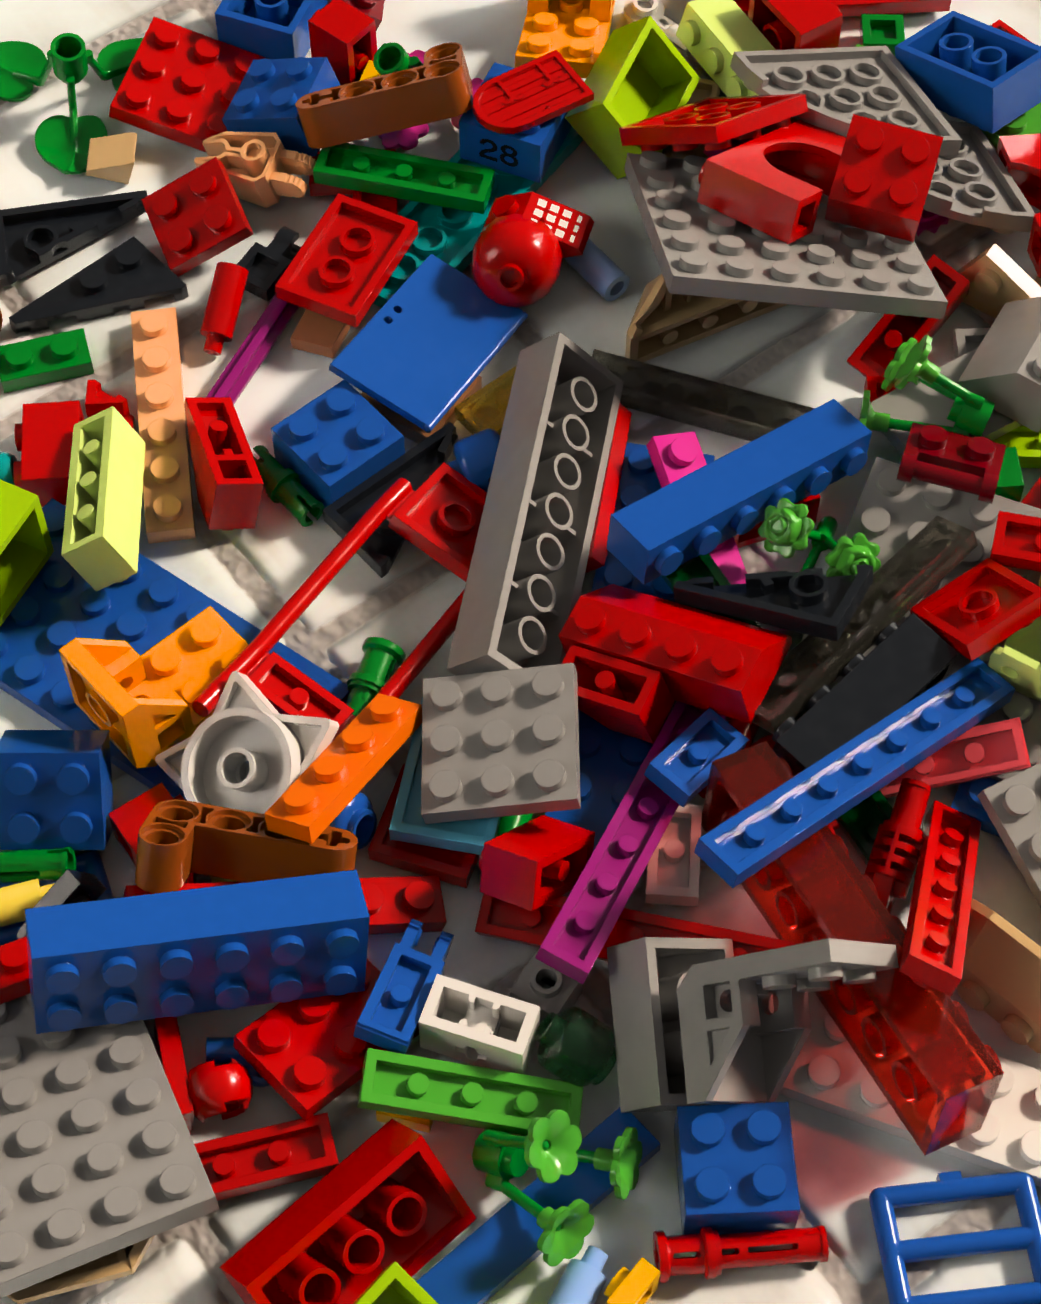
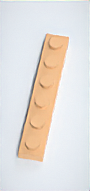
(162, 426)

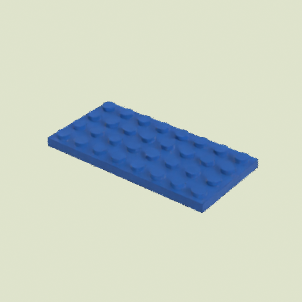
(137, 611)

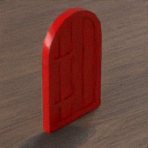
(530, 95)

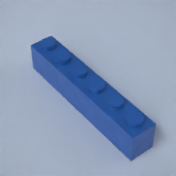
(733, 491)

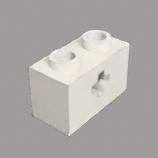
(478, 1026)

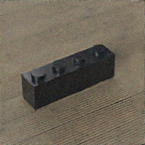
(898, 670)

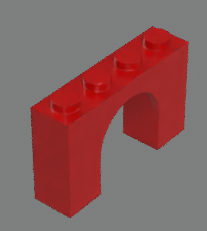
(774, 179)

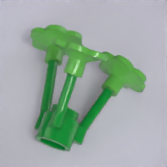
(912, 365)
(555, 1151)

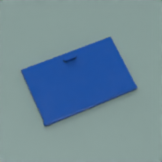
(430, 348)

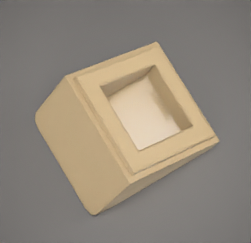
(112, 157)

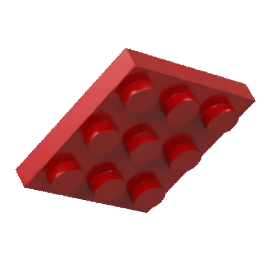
(180, 84)
(714, 122)

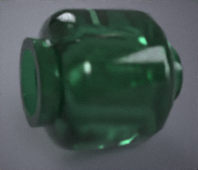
(576, 1047)

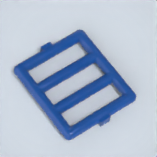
(954, 1188)

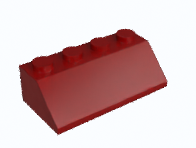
(699, 653)
(362, 1216)

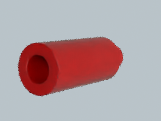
(223, 306)

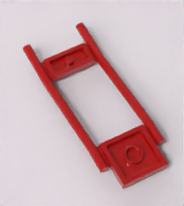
(437, 519)

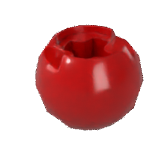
(219, 1090)

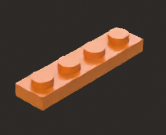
(344, 768)

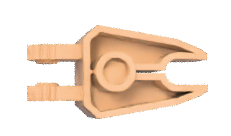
(259, 165)

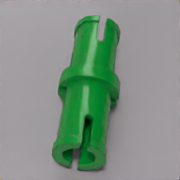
(285, 488)

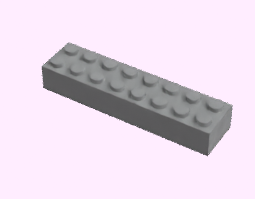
(538, 510)

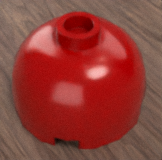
(516, 260)

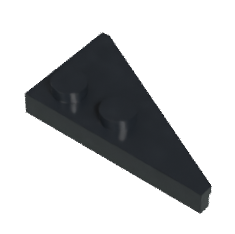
(46, 232)
(103, 288)
(416, 467)
(784, 599)

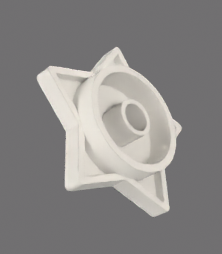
(245, 750)

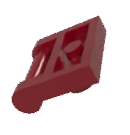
(952, 460)

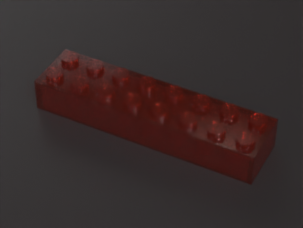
(904, 1035)

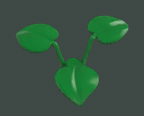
(63, 139)

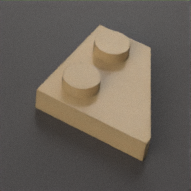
(996, 281)

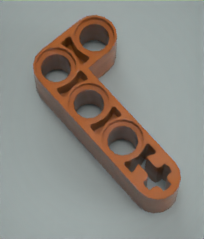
(389, 101)
(230, 845)

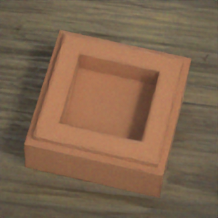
(319, 334)

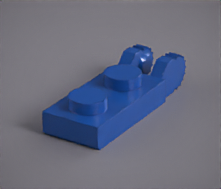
(402, 991)

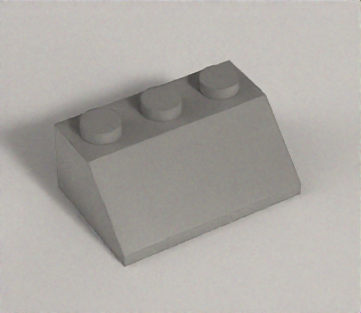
(1009, 363)
(646, 1016)

